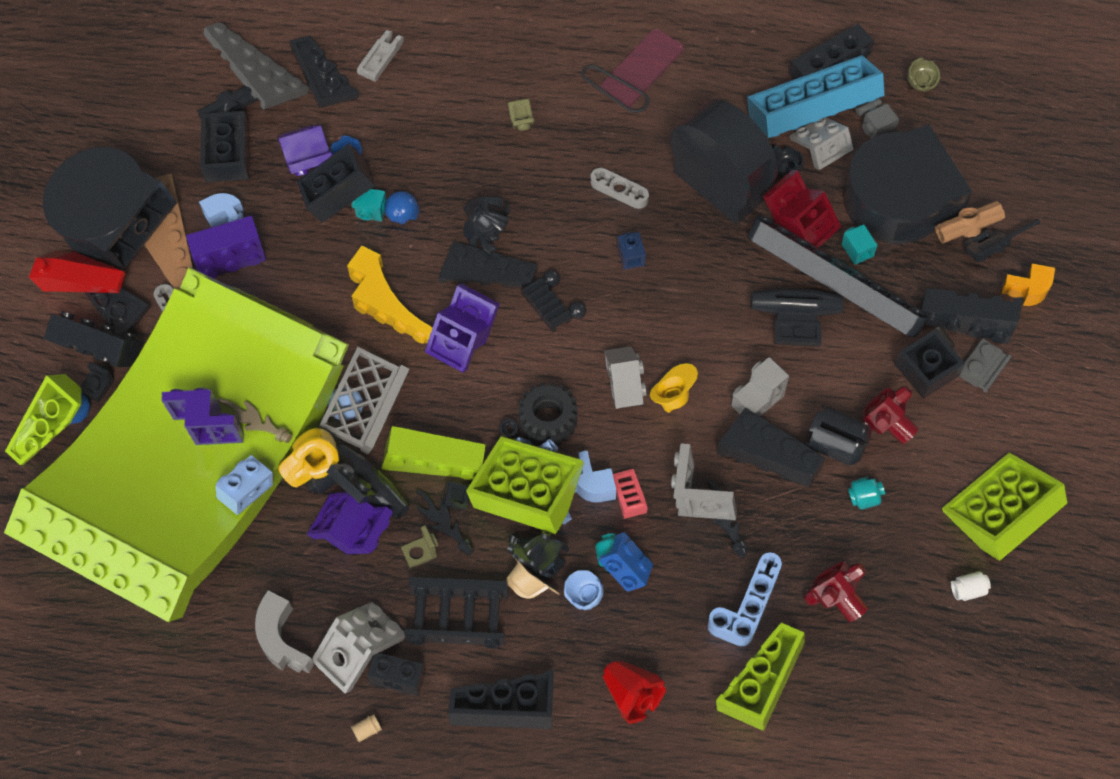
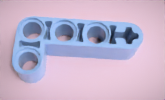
(752, 598)

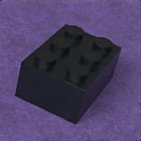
(224, 146)
(335, 183)

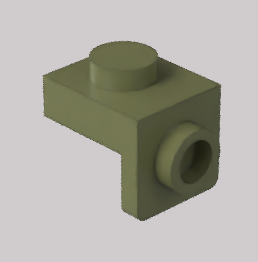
(521, 114)

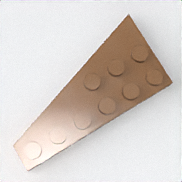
(169, 241)

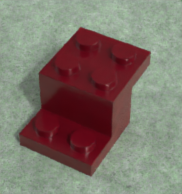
(802, 209)

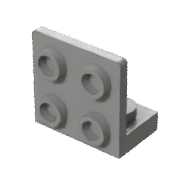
(825, 140)

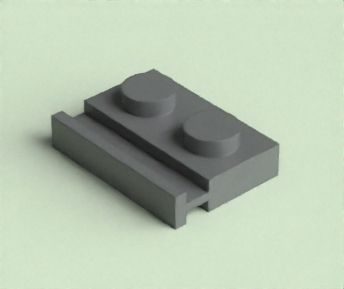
(984, 365)

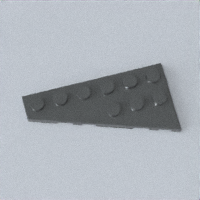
(255, 70)

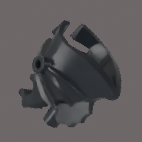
(485, 222)
(539, 553)

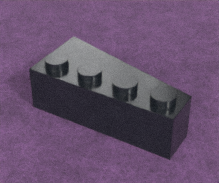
(90, 339)
(507, 703)

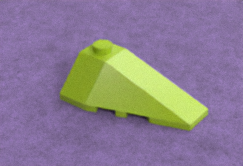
(46, 417)

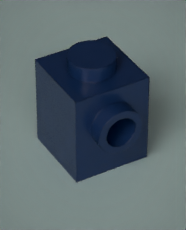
(631, 250)

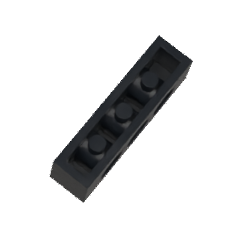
(841, 48)

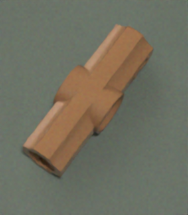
(969, 222)

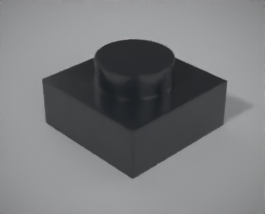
(455, 496)

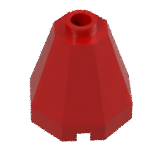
(633, 690)

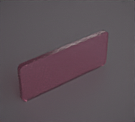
(643, 66)

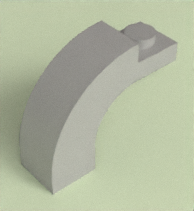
(268, 625)

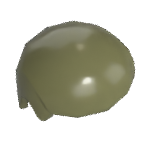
(923, 75)

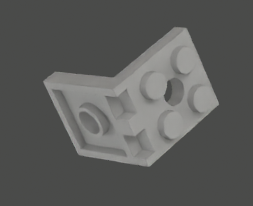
(695, 501)
(358, 638)

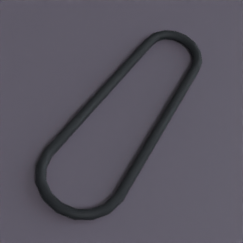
(621, 81)

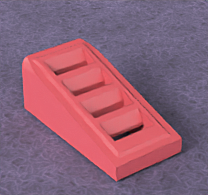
(634, 509)

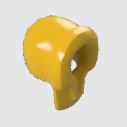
(319, 450)

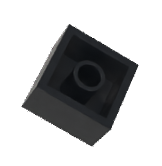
(929, 363)

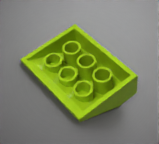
(526, 484)
(1006, 505)

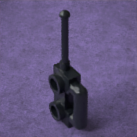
(995, 243)

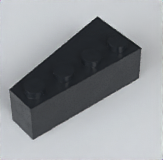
(971, 314)
(770, 449)

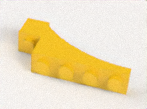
(378, 300)

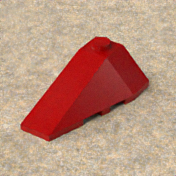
(75, 273)

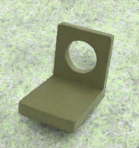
(426, 543)

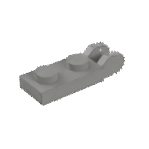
(379, 56)

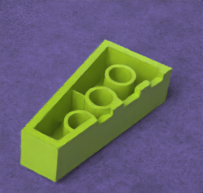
(431, 454)
(760, 684)

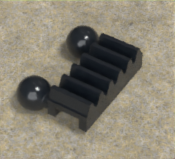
(549, 306)

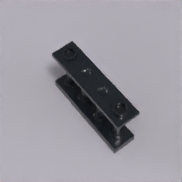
(470, 591)

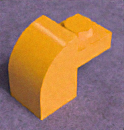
(1032, 288)

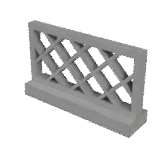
(383, 405)

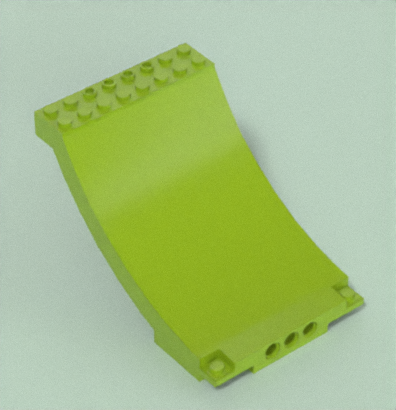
(134, 491)

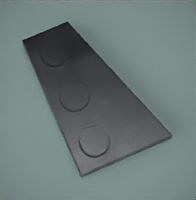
(119, 309)

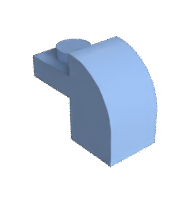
(221, 209)
(596, 485)

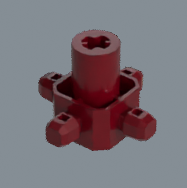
(887, 413)
(837, 588)

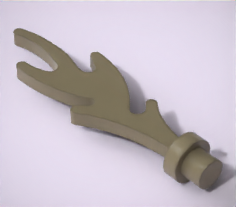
(253, 418)

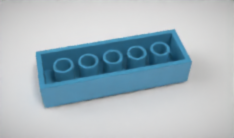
(816, 96)

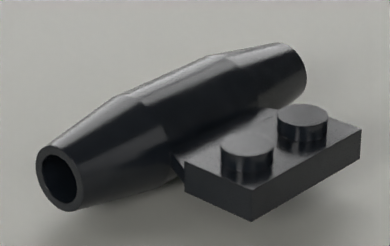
(796, 313)
(366, 482)

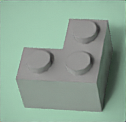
(624, 373)
(763, 390)

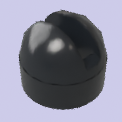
(505, 432)

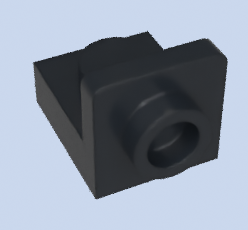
(97, 382)

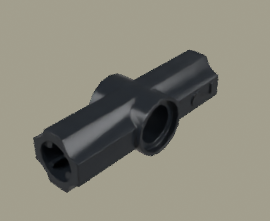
(230, 101)

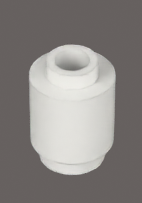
(970, 586)

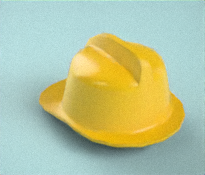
(674, 387)

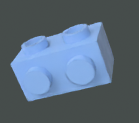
(244, 484)

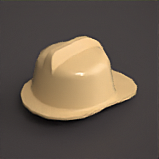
(525, 583)

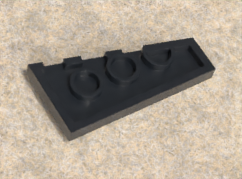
(476, 265)

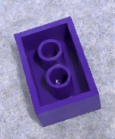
(226, 247)

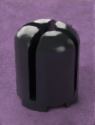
(839, 435)

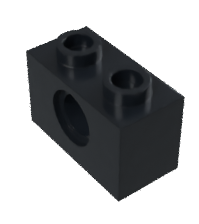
(396, 674)

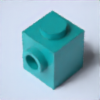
(370, 205)
(859, 244)

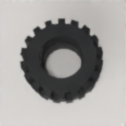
(548, 397)

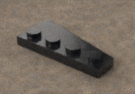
(321, 74)

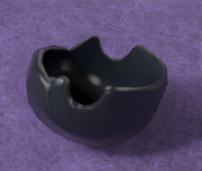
(788, 160)

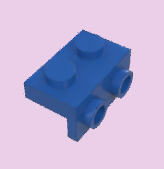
(627, 563)

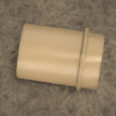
(366, 728)

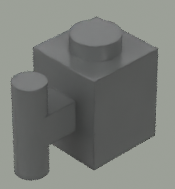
(876, 119)

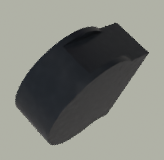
(724, 158)
(904, 186)
(105, 205)

